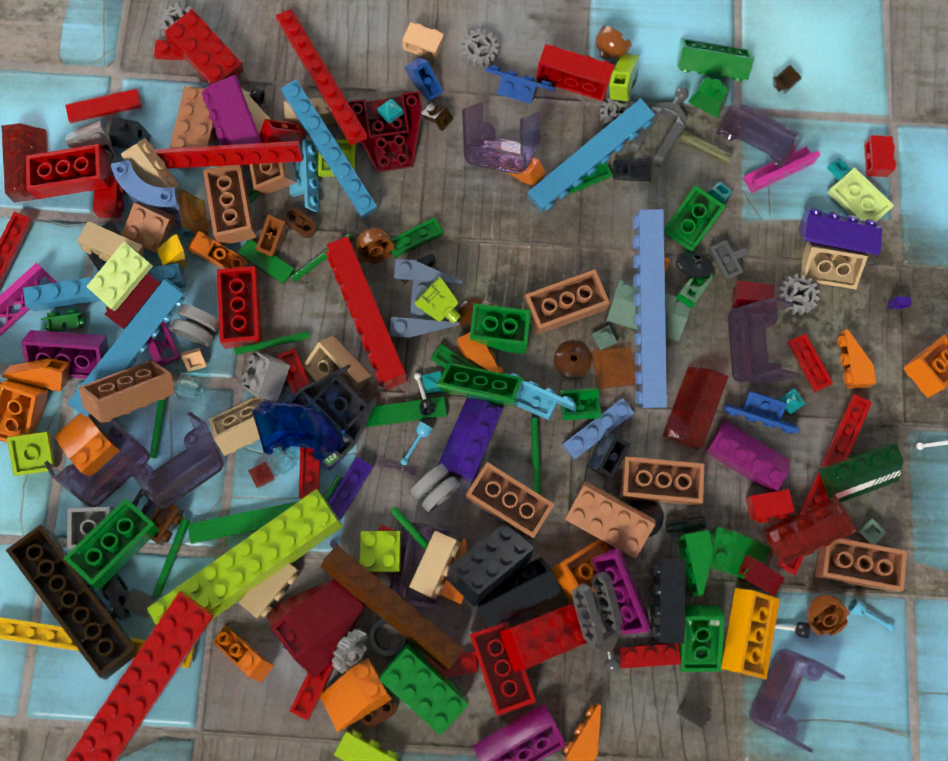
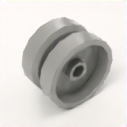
(195, 325)
(436, 489)

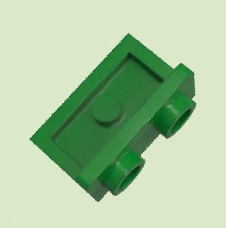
(586, 402)

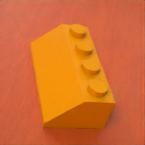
(750, 633)

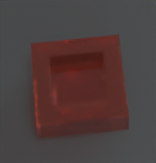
(261, 475)

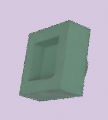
(604, 338)
(871, 532)

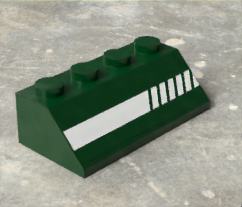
(862, 472)

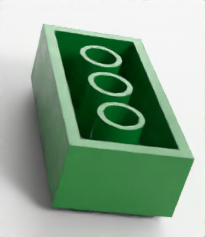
(424, 689)

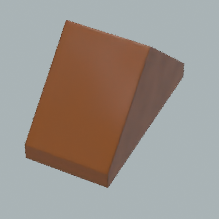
(272, 236)

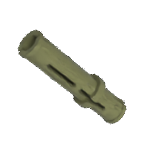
(705, 147)

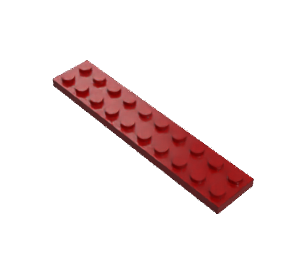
(143, 681)

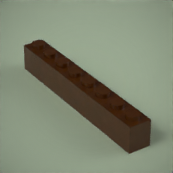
(391, 608)

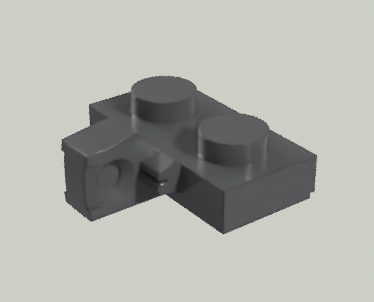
(728, 259)

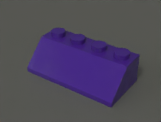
(841, 231)
(470, 438)

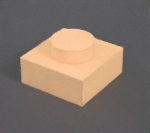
(193, 359)

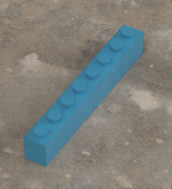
(328, 149)
(591, 155)
(75, 291)
(134, 336)

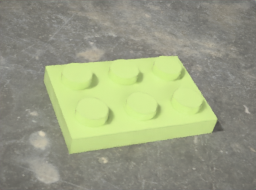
(860, 197)
(119, 276)

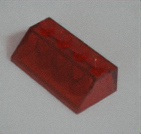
(17, 143)
(695, 406)
(809, 530)

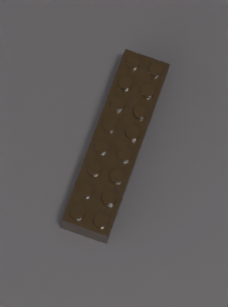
(73, 602)

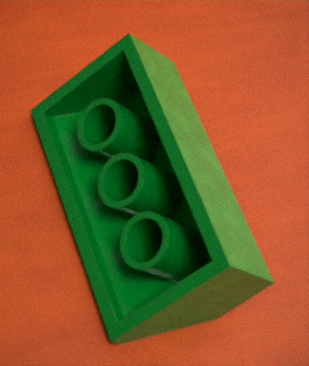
(714, 59)
(481, 384)
(111, 544)

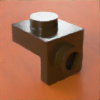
(786, 79)
(438, 114)

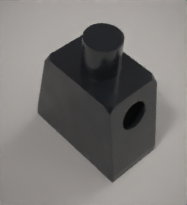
(127, 133)

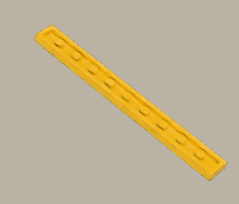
(52, 636)

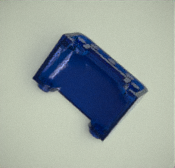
(296, 426)

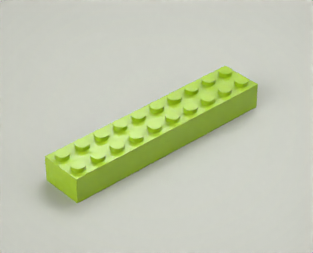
(257, 557)

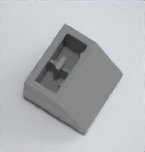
(92, 135)
(265, 376)

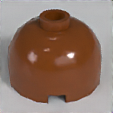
(611, 43)
(374, 245)
(827, 615)

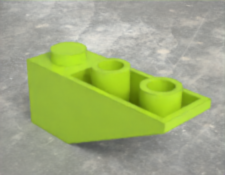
(623, 77)
(356, 748)

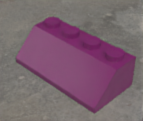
(230, 112)
(78, 349)
(749, 457)
(632, 610)
(525, 739)

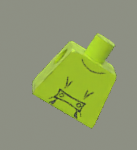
(438, 302)

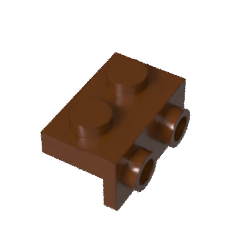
(165, 521)

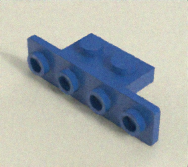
(518, 87)
(763, 409)

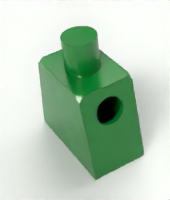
(710, 96)

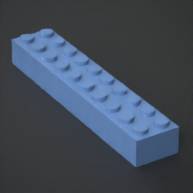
(650, 308)

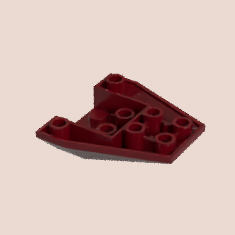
(391, 144)
(315, 623)

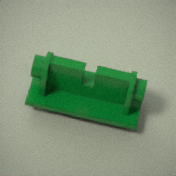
(72, 319)

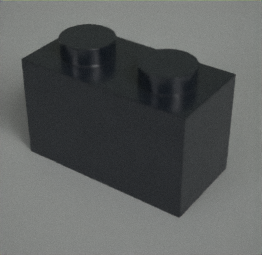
(608, 455)

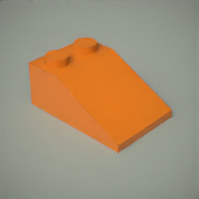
(930, 367)
(20, 408)
(86, 444)
(578, 568)
(355, 695)

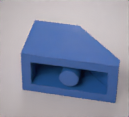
(424, 78)

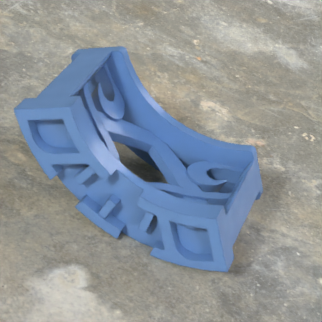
(140, 191)

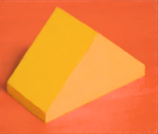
(172, 252)

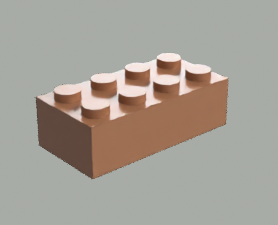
(193, 122)
(229, 204)
(566, 302)
(126, 391)
(662, 481)
(509, 500)
(610, 519)
(862, 565)

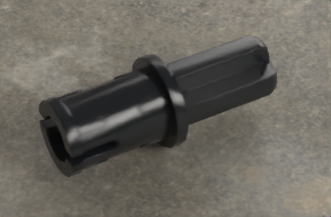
(685, 524)

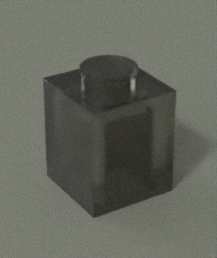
(139, 601)
(694, 711)

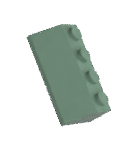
(623, 311)

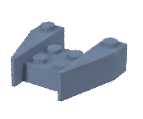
(419, 321)

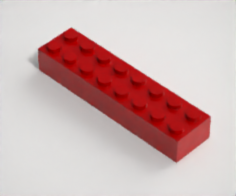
(364, 308)

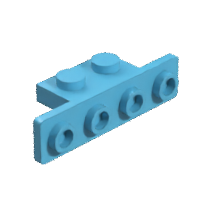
(307, 177)
(542, 401)

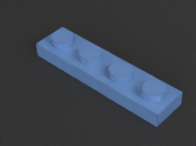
(595, 430)

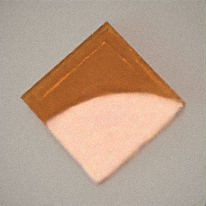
(192, 212)
(613, 368)

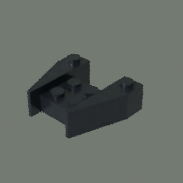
(341, 404)

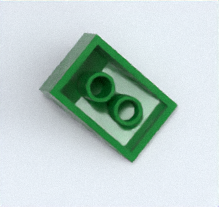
(694, 218)
(500, 327)
(731, 549)
(697, 551)
(702, 639)

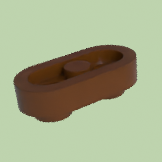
(300, 223)
(379, 715)

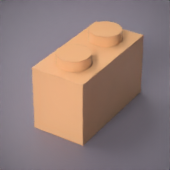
(423, 41)

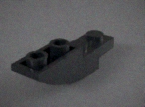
(115, 592)

